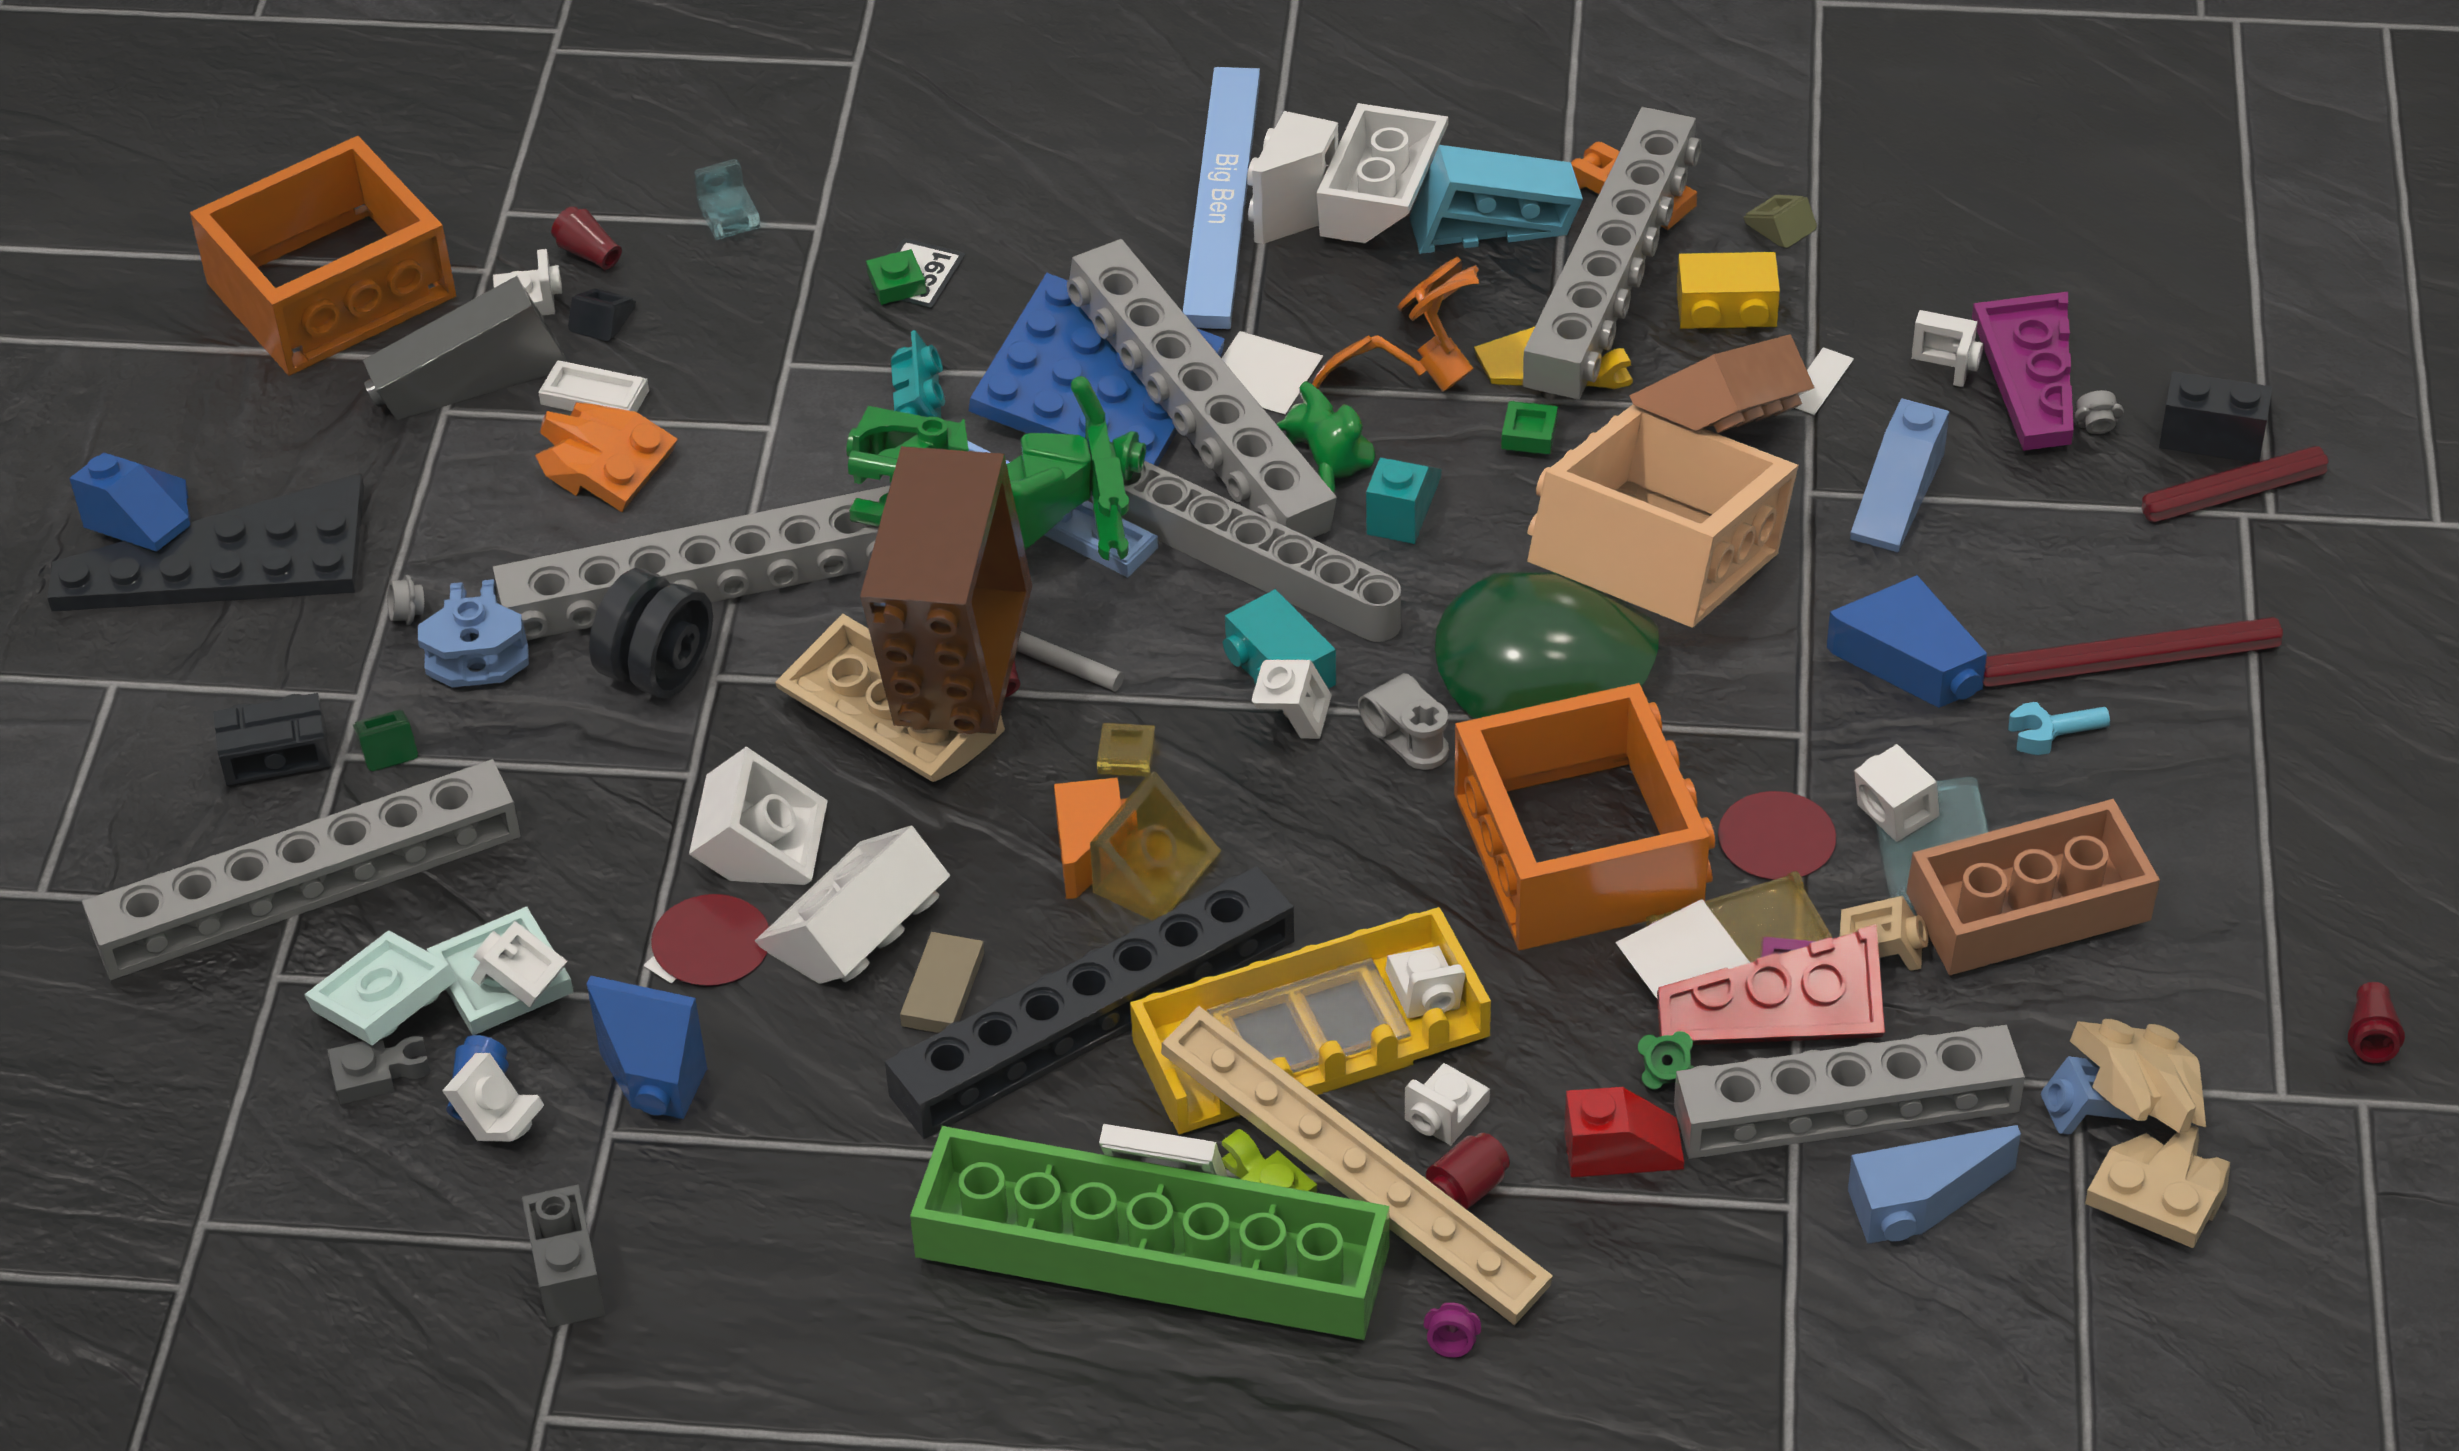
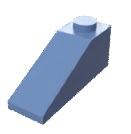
(1901, 474)
(1921, 1183)

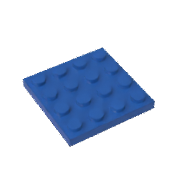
(1041, 357)

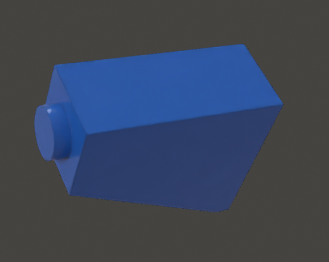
(1909, 642)

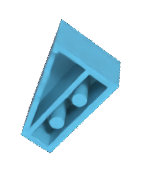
(1493, 195)

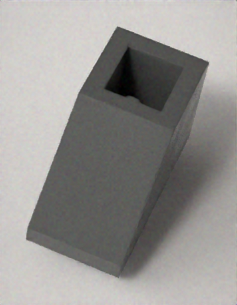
(563, 1256)

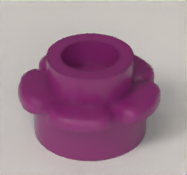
(1451, 1329)

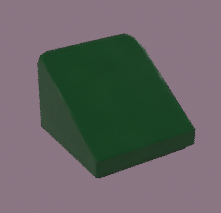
(386, 740)

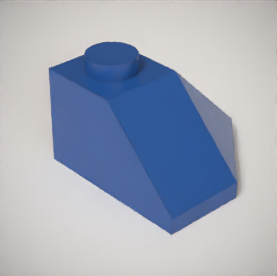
(131, 501)

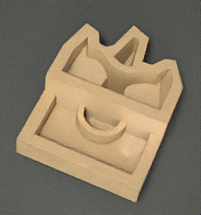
(2144, 1072)
(2161, 1185)

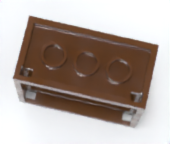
(951, 589)

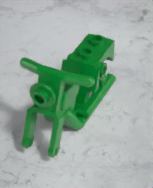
(1046, 479)

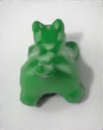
(1332, 436)

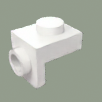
(1947, 342)

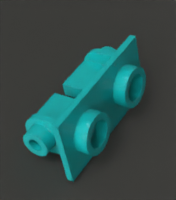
(917, 379)

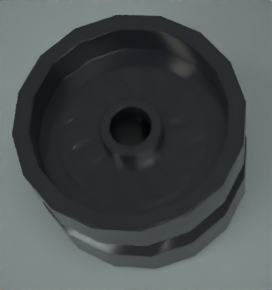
(651, 632)

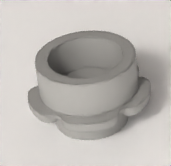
(2098, 411)
(404, 600)

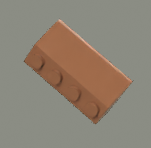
(1731, 387)

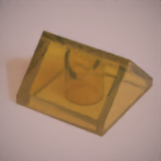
(1150, 851)

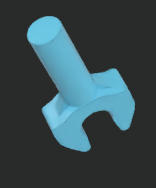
(2048, 726)

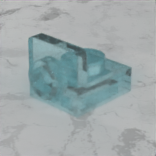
(725, 199)

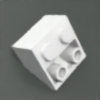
(1289, 175)

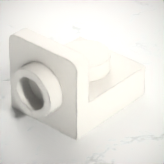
(539, 283)
(1296, 690)
(518, 963)
(1425, 981)
(490, 1102)
(1444, 1103)

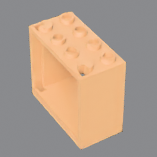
(1661, 514)

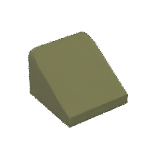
(1783, 219)

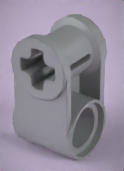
(1407, 721)

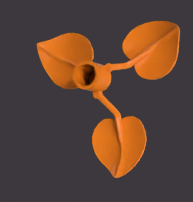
(1440, 354)

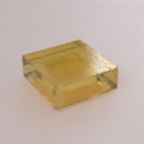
(1126, 749)

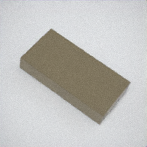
(942, 982)

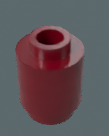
(1470, 1169)

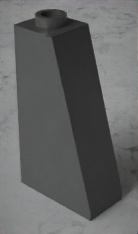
(465, 354)

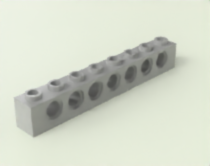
(1611, 254)
(1198, 390)
(715, 557)
(301, 869)

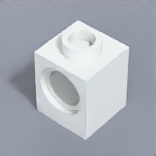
(1896, 792)

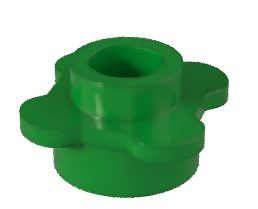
(1654, 1049)

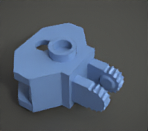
(474, 636)

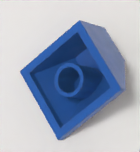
(649, 1044)

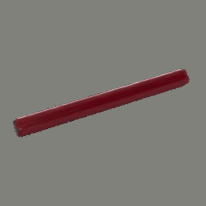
(2132, 651)

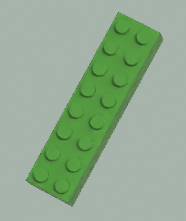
(1151, 1232)

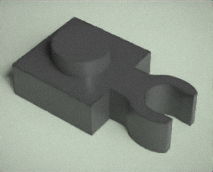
(368, 1069)

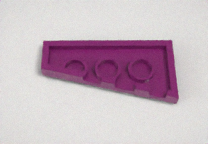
(2031, 364)

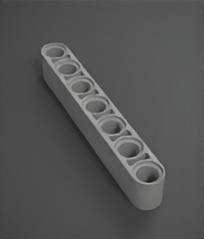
(1265, 553)

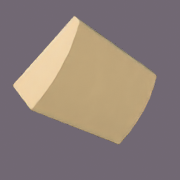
(844, 684)

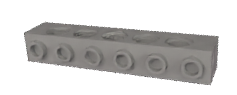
(1848, 1091)

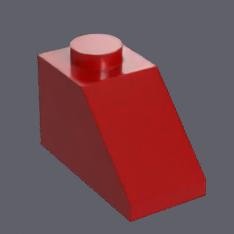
(1619, 1134)

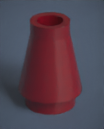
(583, 236)
(2375, 1026)

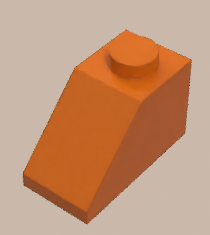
(1080, 815)

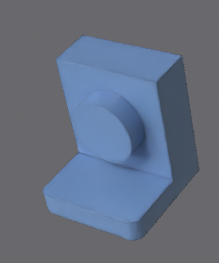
(2071, 1095)

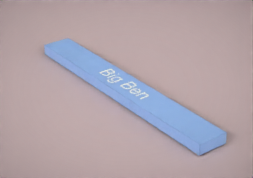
(1221, 198)

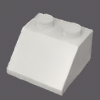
(758, 823)

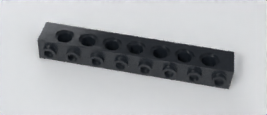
(1085, 1002)

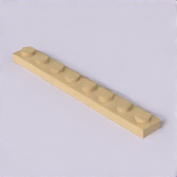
(1357, 1164)

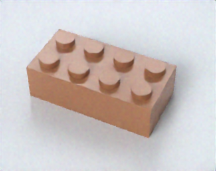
(2032, 886)

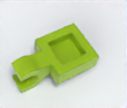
(1248, 1164)

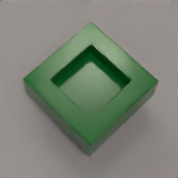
(896, 276)
(1529, 427)

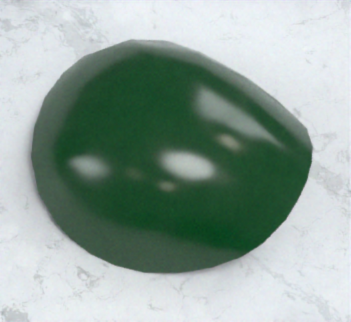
(1538, 642)

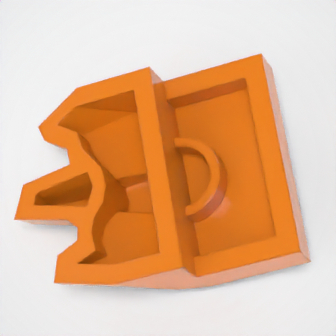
(603, 451)

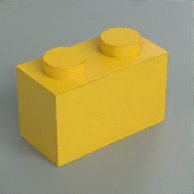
(1728, 290)

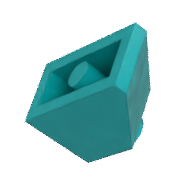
(1399, 499)

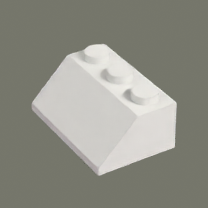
(1376, 171)
(856, 907)

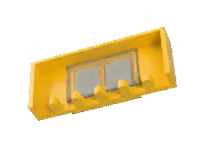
(1315, 1014)

